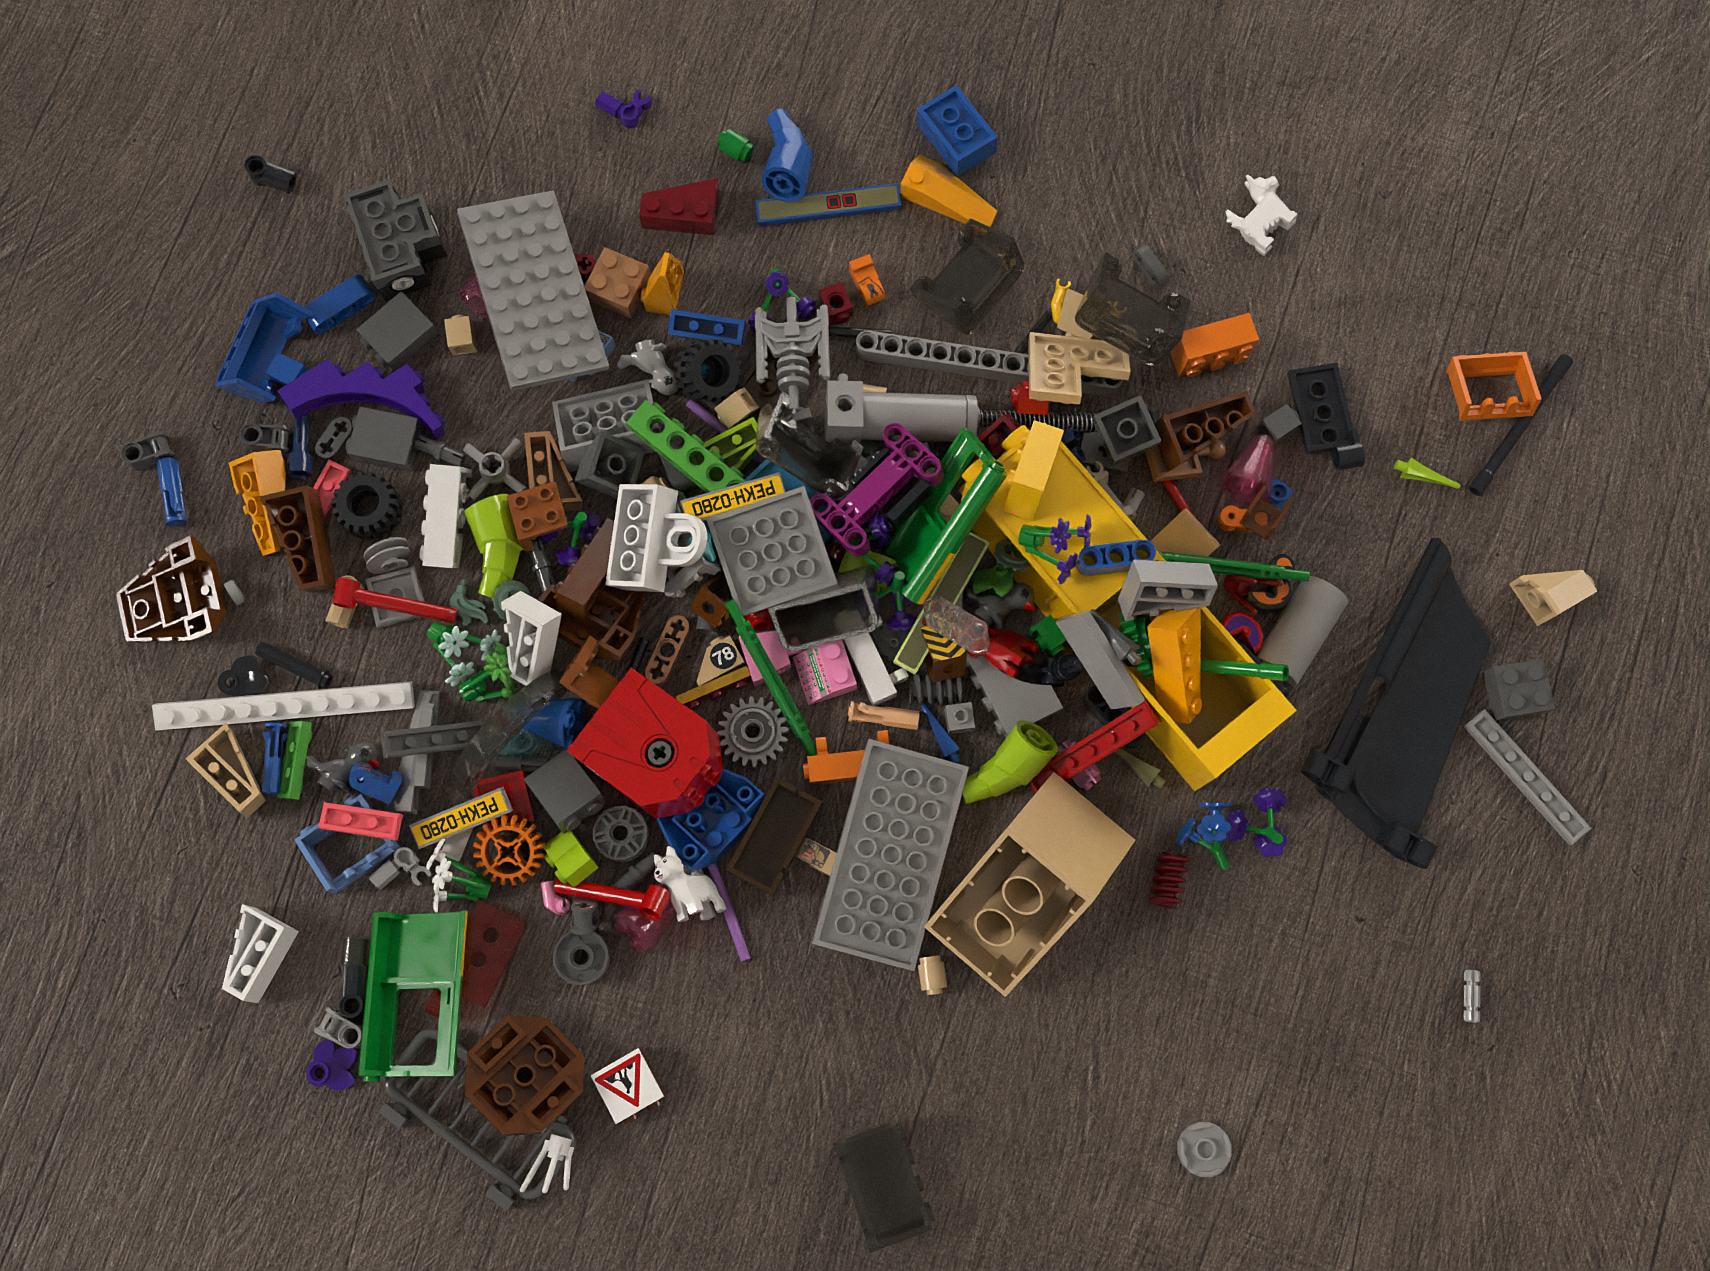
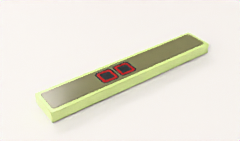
(950, 588)

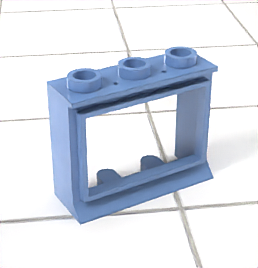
(313, 835)

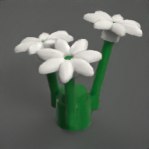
(477, 886)

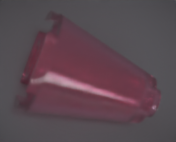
(1251, 471)

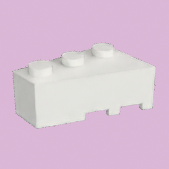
(532, 636)
(257, 954)

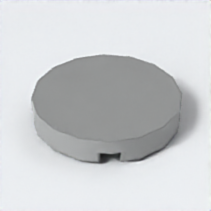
(1204, 1149)

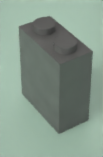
(396, 332)
(384, 439)
(565, 791)

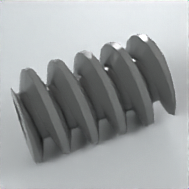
(942, 689)

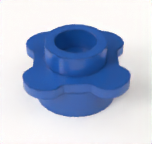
(1284, 492)

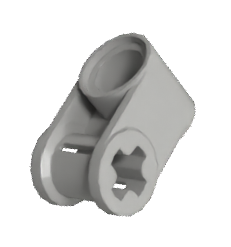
(338, 1028)

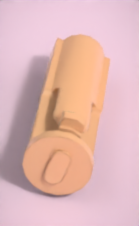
(883, 715)

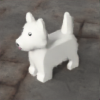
(1265, 216)
(687, 891)

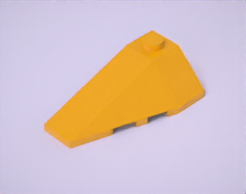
(939, 190)
(663, 286)
(258, 476)

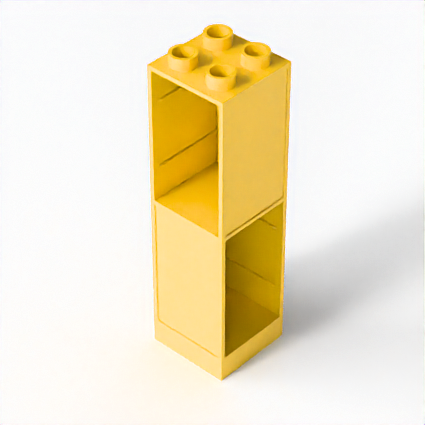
(1234, 707)

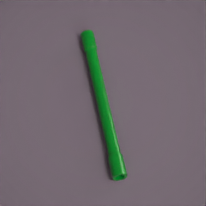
(1264, 670)

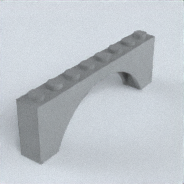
(1008, 697)

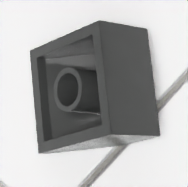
(609, 464)

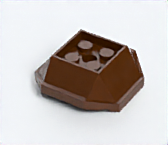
(517, 1047)

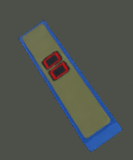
(829, 204)

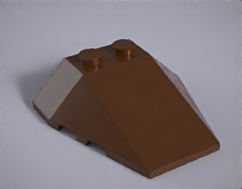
(174, 597)
(610, 620)

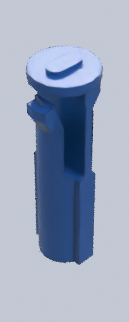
(171, 491)
(273, 760)

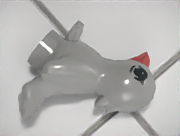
(651, 360)

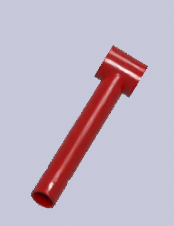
(348, 593)
(649, 904)

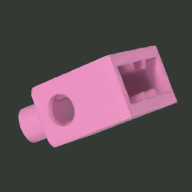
(775, 651)

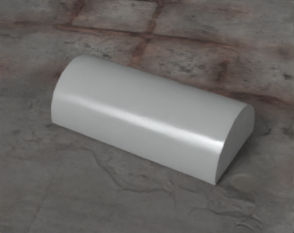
(1303, 627)

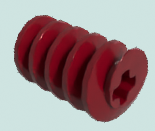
(1168, 880)

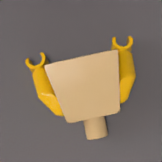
(1064, 308)

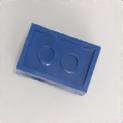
(957, 130)

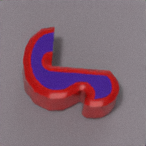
(1246, 627)

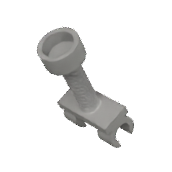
(1102, 479)

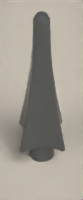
(1121, 644)

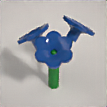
(1212, 828)

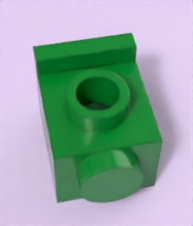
(1048, 636)

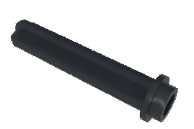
(294, 665)

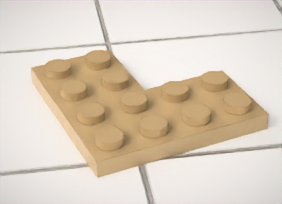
(1060, 361)

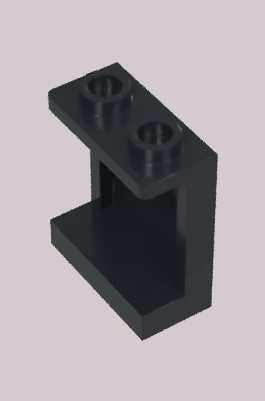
(905, 501)

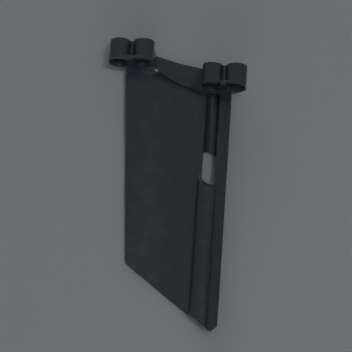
(1389, 764)

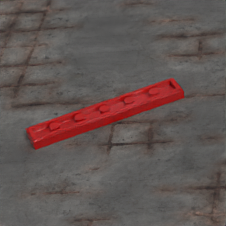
(1099, 744)

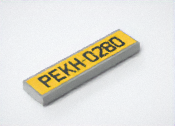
(733, 497)
(461, 817)

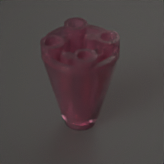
(640, 930)

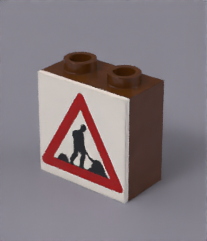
(629, 1086)

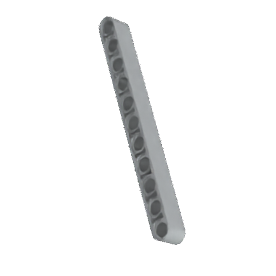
(951, 363)

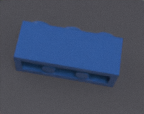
(706, 327)

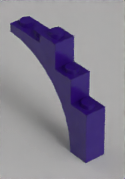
(330, 386)

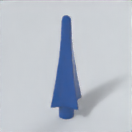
(947, 746)

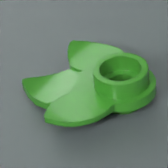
(996, 578)

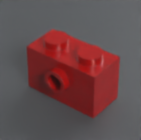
(1022, 403)

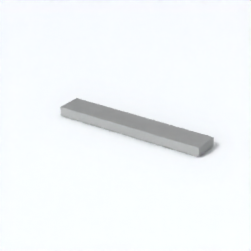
(1527, 777)

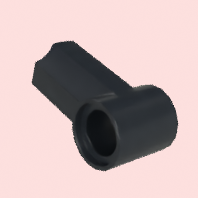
(270, 174)
(354, 989)

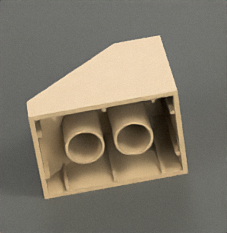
(1031, 884)

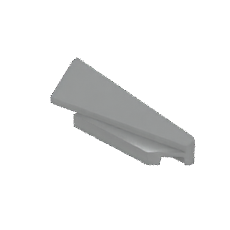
(417, 769)

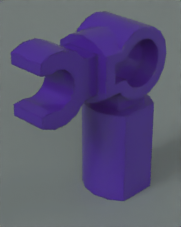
(628, 113)

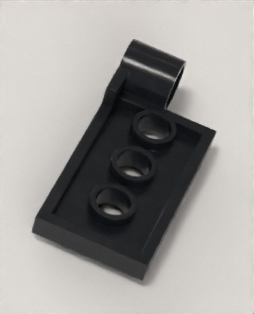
(1346, 449)

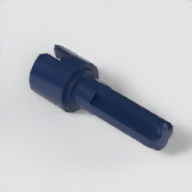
(300, 461)

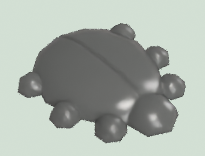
(889, 641)

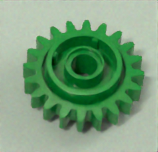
(1137, 632)

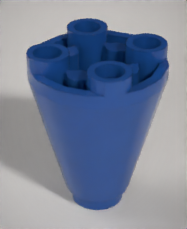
(559, 721)

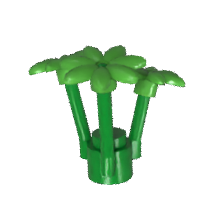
(475, 685)

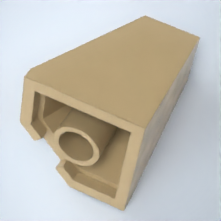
(1552, 593)

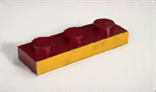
(716, 688)

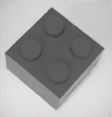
(1126, 430)
(1518, 690)

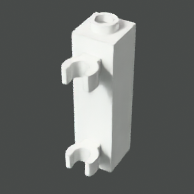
(871, 670)

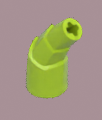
(496, 540)
(1015, 763)

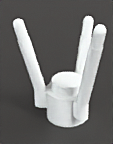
(558, 1148)

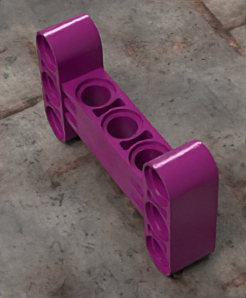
(877, 489)

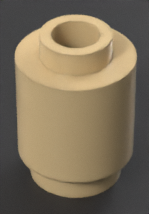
(932, 975)

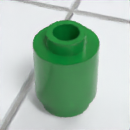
(735, 145)

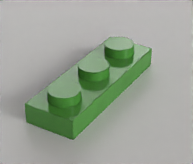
(294, 760)

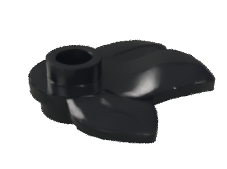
(246, 678)

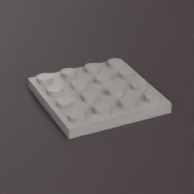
(772, 551)

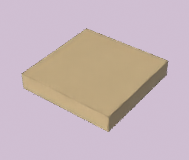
(1185, 536)

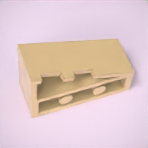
(227, 770)

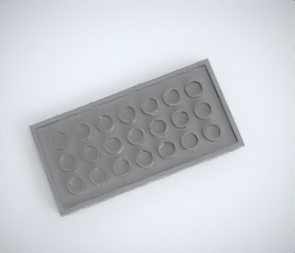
(532, 290)
(890, 855)

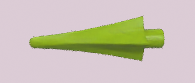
(1417, 471)

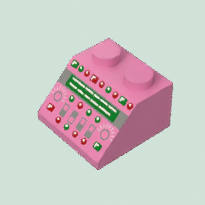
(825, 672)

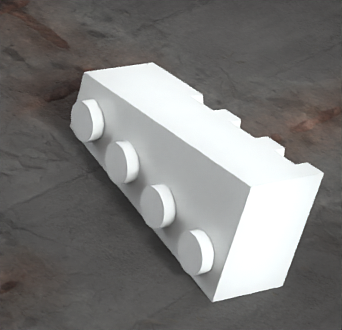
(444, 515)

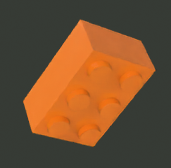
(1215, 345)

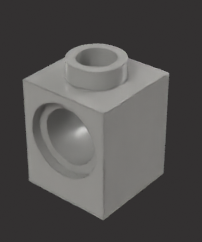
(959, 718)

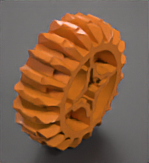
(517, 858)

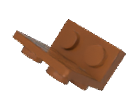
(536, 513)
(586, 677)

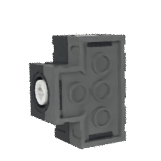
(395, 237)

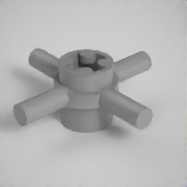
(502, 473)

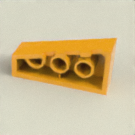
(1177, 662)

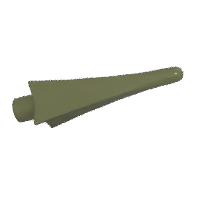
(1145, 771)

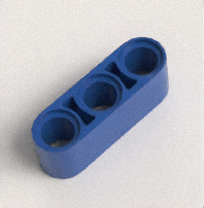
(339, 304)
(1105, 565)

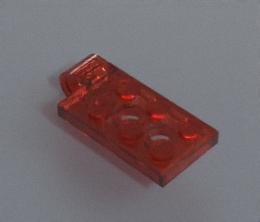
(481, 982)

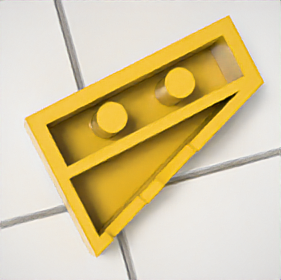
(1033, 469)

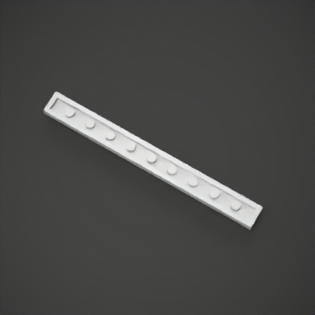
(283, 705)

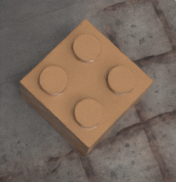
(617, 282)

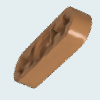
(668, 630)

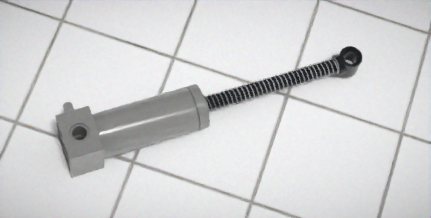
(928, 417)

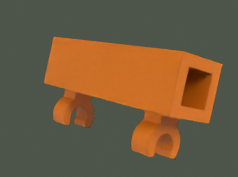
(835, 767)

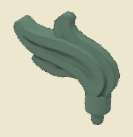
(467, 608)

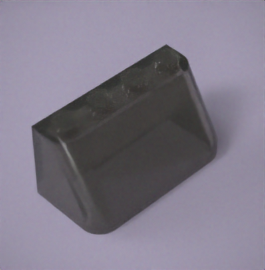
(829, 613)

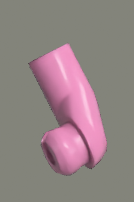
(552, 900)

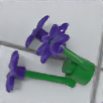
(1035, 536)

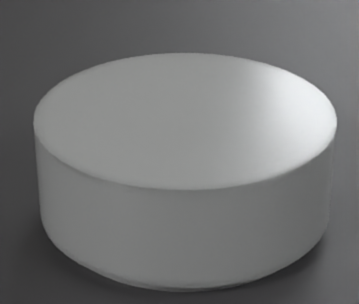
(234, 592)

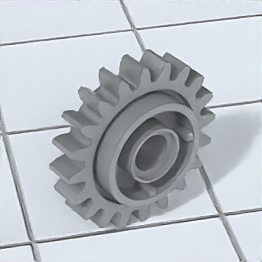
(753, 748)

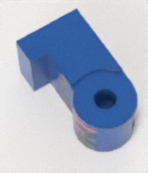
(374, 783)

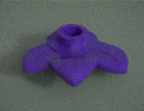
(336, 1066)

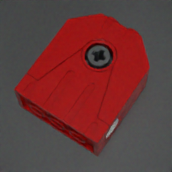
(651, 748)

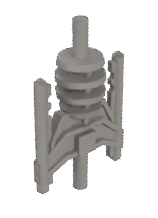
(792, 344)

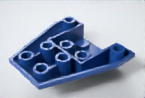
(716, 824)

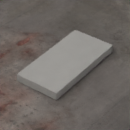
(1100, 660)

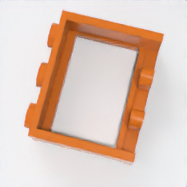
(1494, 365)

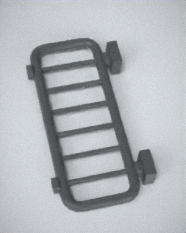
(509, 1185)

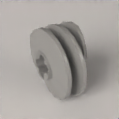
(387, 556)

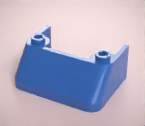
(258, 340)

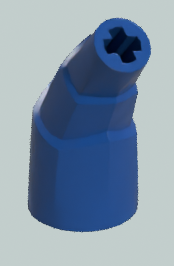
(789, 161)

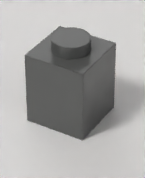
(1280, 423)

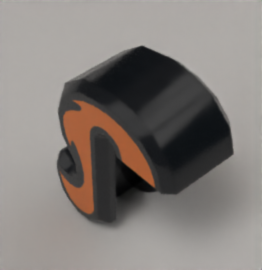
(1277, 596)

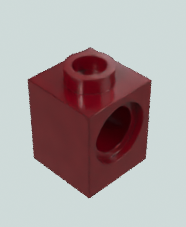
(836, 294)

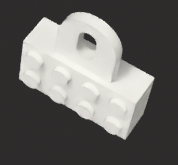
(647, 538)

